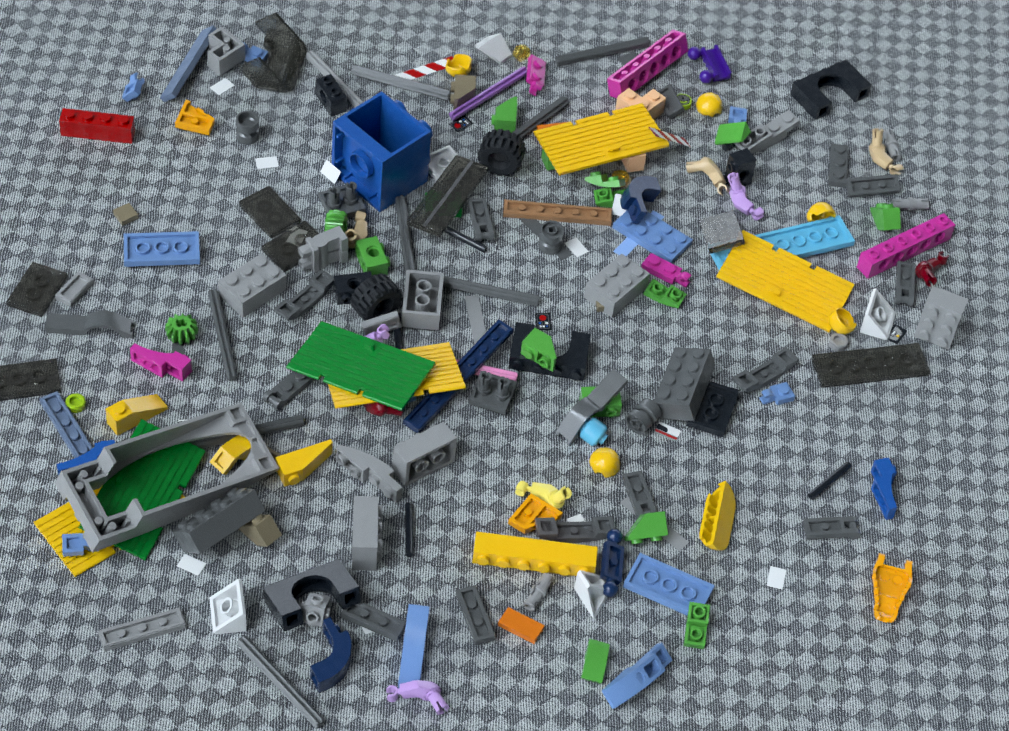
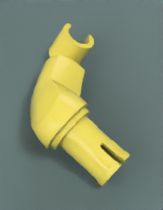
(545, 492)

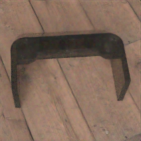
(285, 59)

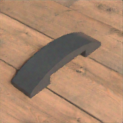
(306, 298)
(767, 372)
(574, 531)

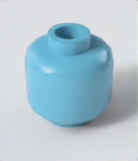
(593, 432)

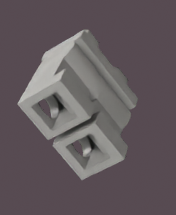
(324, 249)

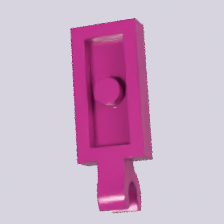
(535, 74)
(665, 270)

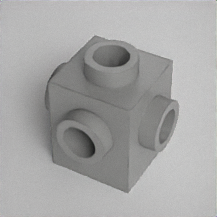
(315, 609)

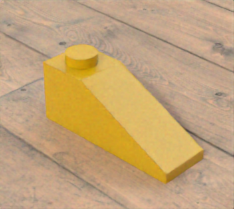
(128, 412)
(301, 463)

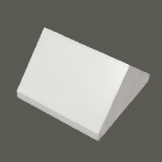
(878, 317)
(228, 609)

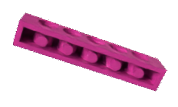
(648, 63)
(905, 245)

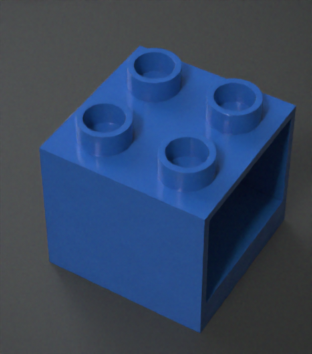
(381, 150)

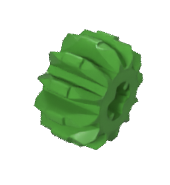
(336, 218)
(181, 328)

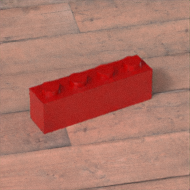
(97, 125)

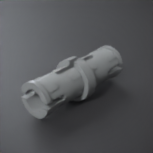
(892, 145)
(911, 204)
(538, 592)

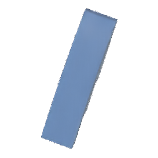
(413, 643)

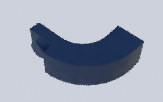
(639, 190)
(333, 668)

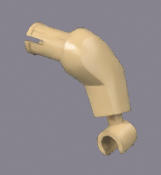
(878, 153)
(711, 169)
(360, 230)

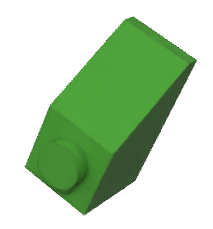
(505, 115)

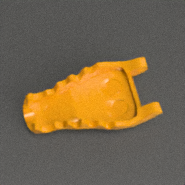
(890, 588)

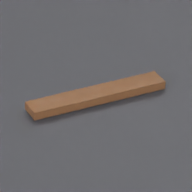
(557, 212)

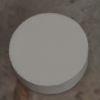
(838, 342)

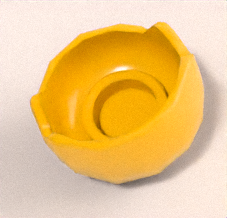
(459, 65)
(709, 104)
(820, 211)
(841, 321)
(605, 461)

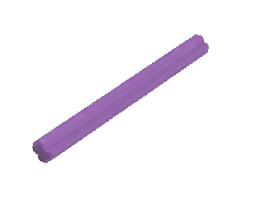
(488, 93)

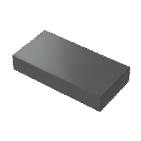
(672, 105)

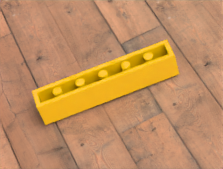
(533, 554)

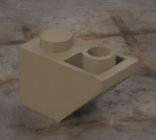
(463, 89)
(261, 530)

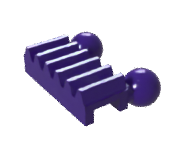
(714, 61)

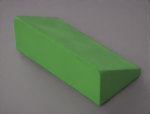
(732, 133)

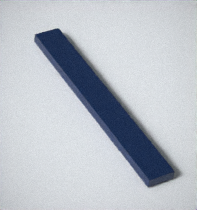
(468, 366)

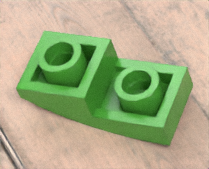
(603, 180)
(605, 197)
(668, 296)
(696, 625)
(595, 661)

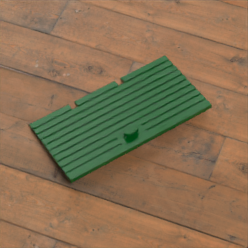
(361, 364)
(153, 482)

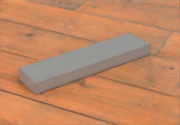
(141, 629)

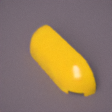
(718, 518)

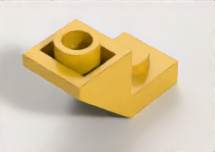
(230, 452)

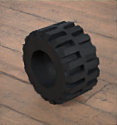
(502, 152)
(376, 297)

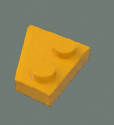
(194, 119)
(530, 509)

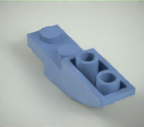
(638, 676)

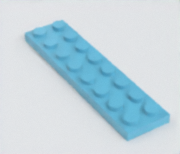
(804, 239)

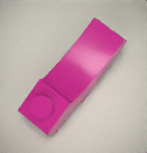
(161, 363)

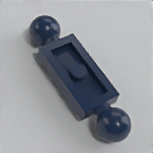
(612, 562)

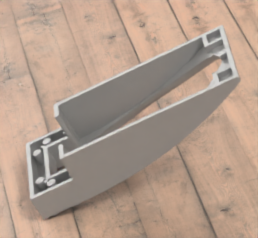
(103, 531)

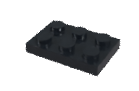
(715, 409)

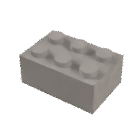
(252, 285)
(617, 285)
(422, 300)
(940, 317)
(424, 453)
(366, 533)

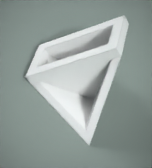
(495, 48)
(590, 591)

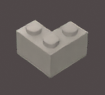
(224, 51)

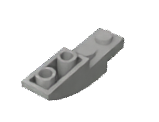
(769, 134)
(365, 466)

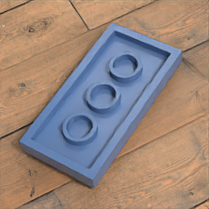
(654, 236)
(161, 249)
(666, 584)

